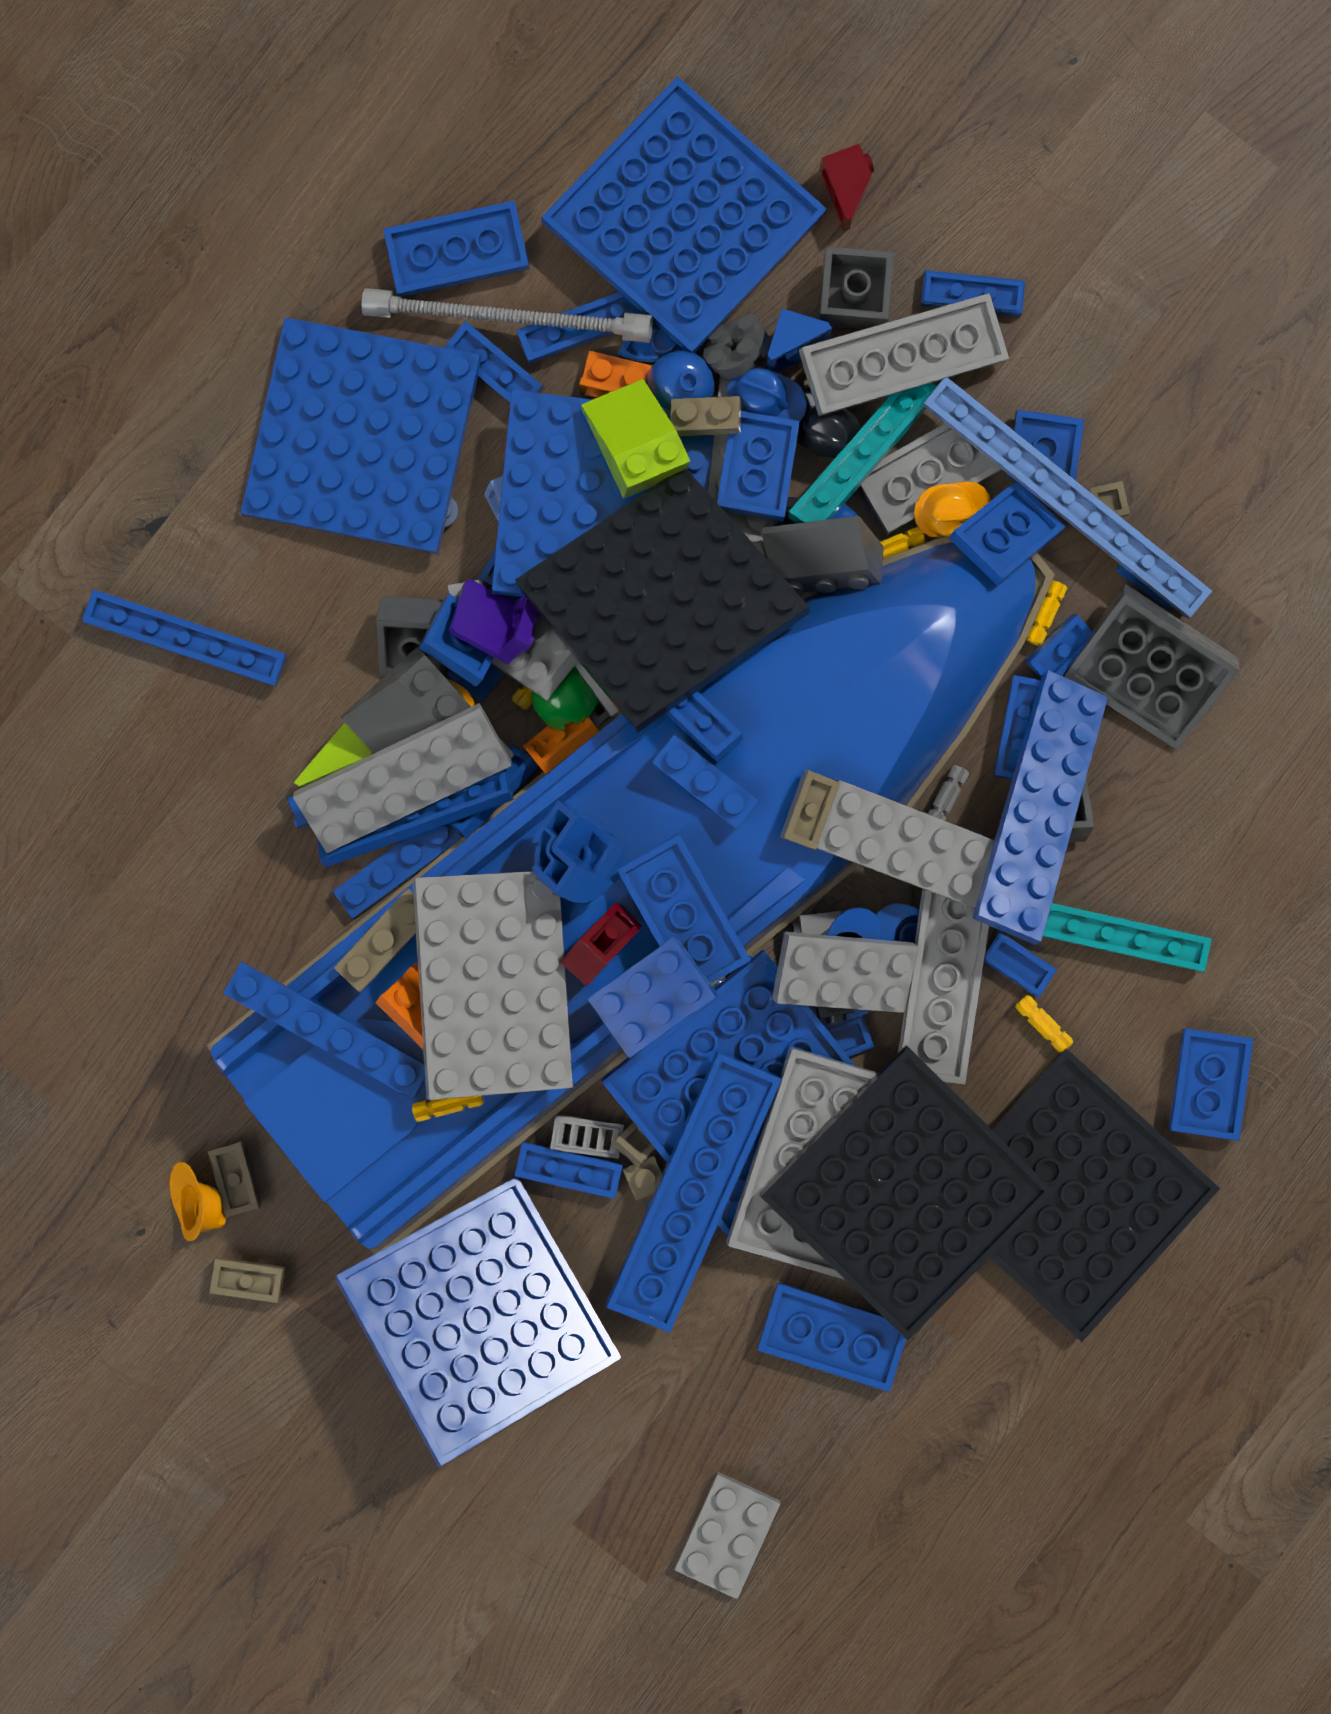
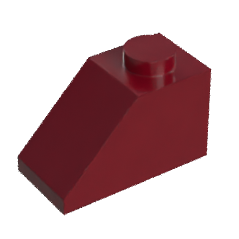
(847, 180)
(601, 944)

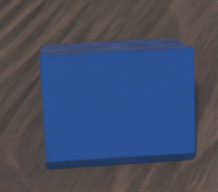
(792, 334)

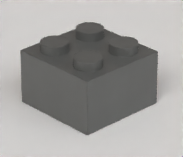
(855, 287)

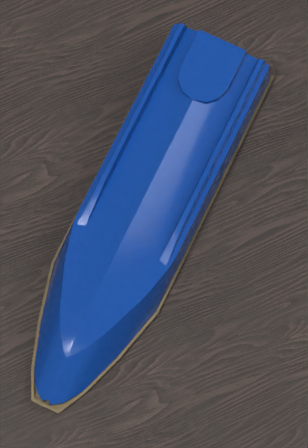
(856, 691)

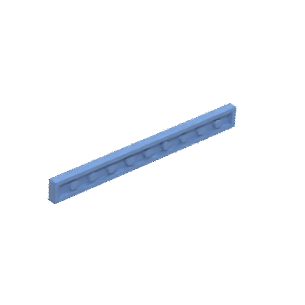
(1067, 497)

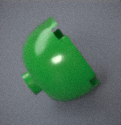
(569, 702)

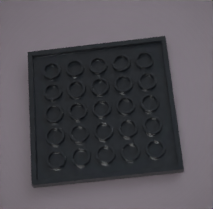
(661, 598)
(906, 1192)
(1114, 1199)

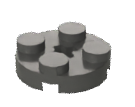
(749, 339)

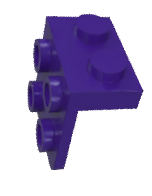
(493, 622)

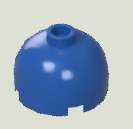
(679, 377)

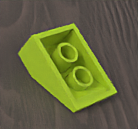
(635, 437)

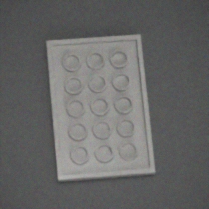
(491, 985)
(805, 1103)

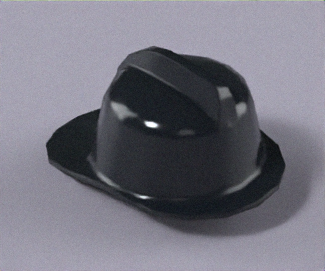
(826, 433)

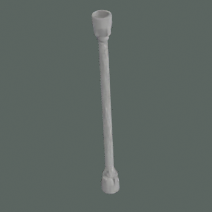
(383, 303)

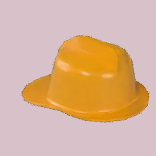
(948, 506)
(195, 1203)

